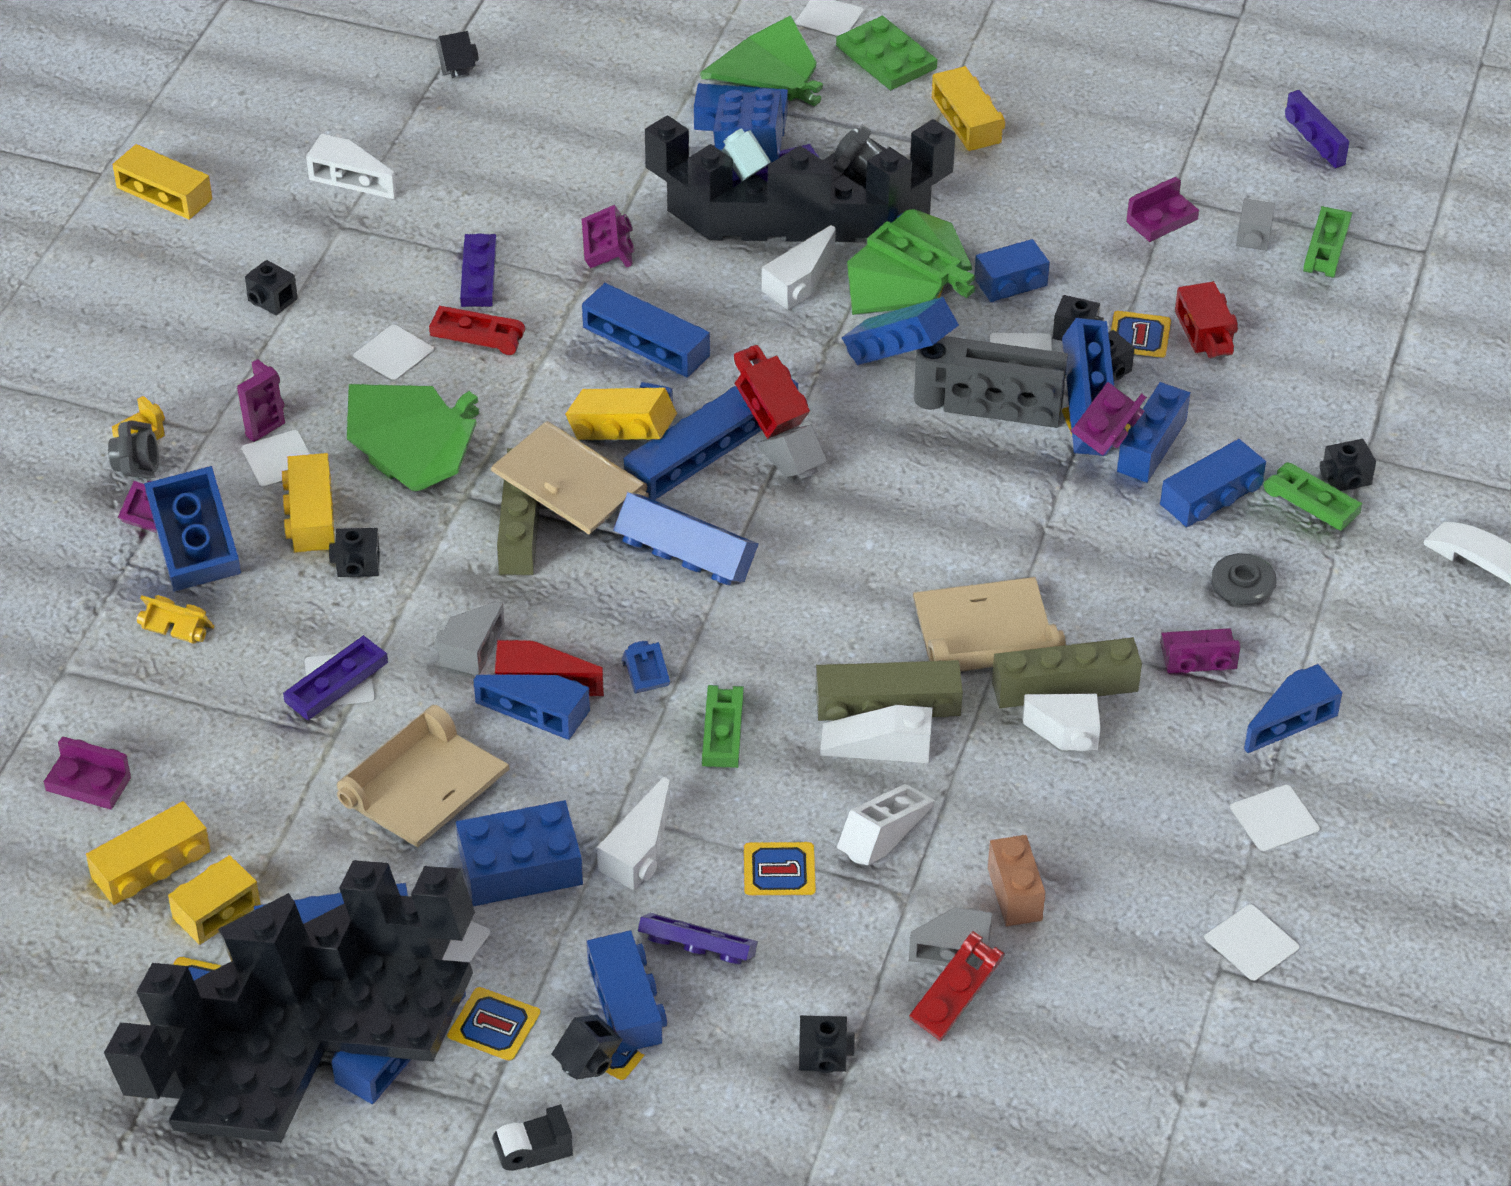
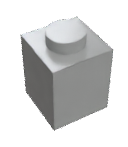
(1255, 224)

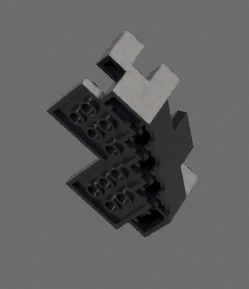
(801, 188)
(255, 1029)

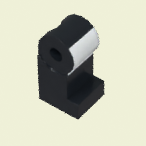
(534, 1141)

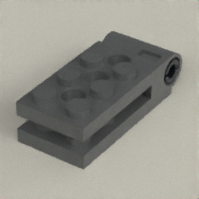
(991, 380)

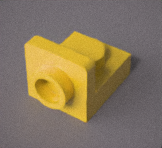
(147, 413)

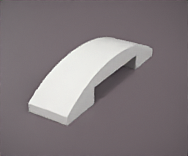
(1473, 544)

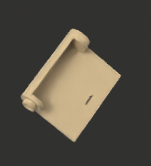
(568, 477)
(984, 620)
(420, 777)

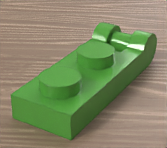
(1327, 241)
(1313, 495)
(722, 727)

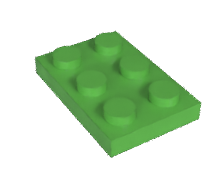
(886, 52)

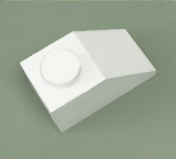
(1064, 719)

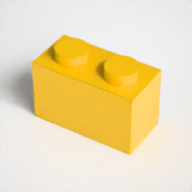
(214, 899)

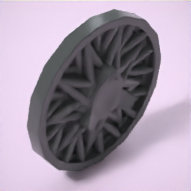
(1244, 578)

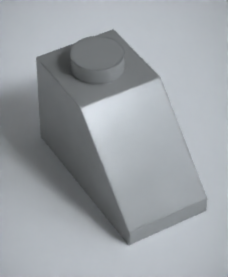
(794, 451)
(470, 638)
(944, 935)

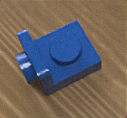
(645, 666)

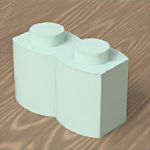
(746, 154)

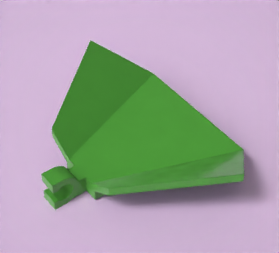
(770, 59)
(908, 264)
(410, 431)

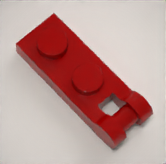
(477, 329)
(955, 987)

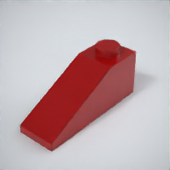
(534, 658)

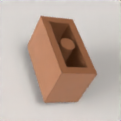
(1016, 880)

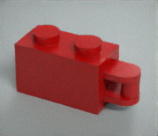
(1206, 319)
(769, 392)

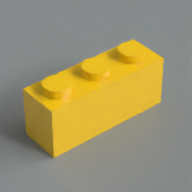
(967, 108)
(162, 181)
(621, 414)
(308, 502)
(148, 852)

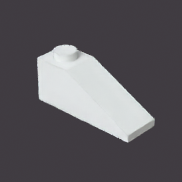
(349, 166)
(796, 273)
(881, 734)
(882, 823)
(634, 845)

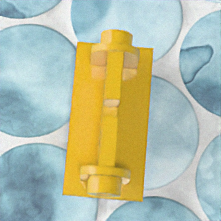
(187, 621)

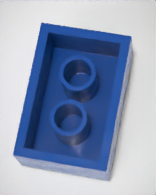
(752, 111)
(192, 528)
(519, 853)

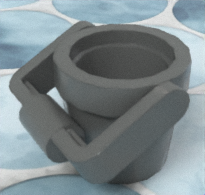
(855, 151)
(136, 452)

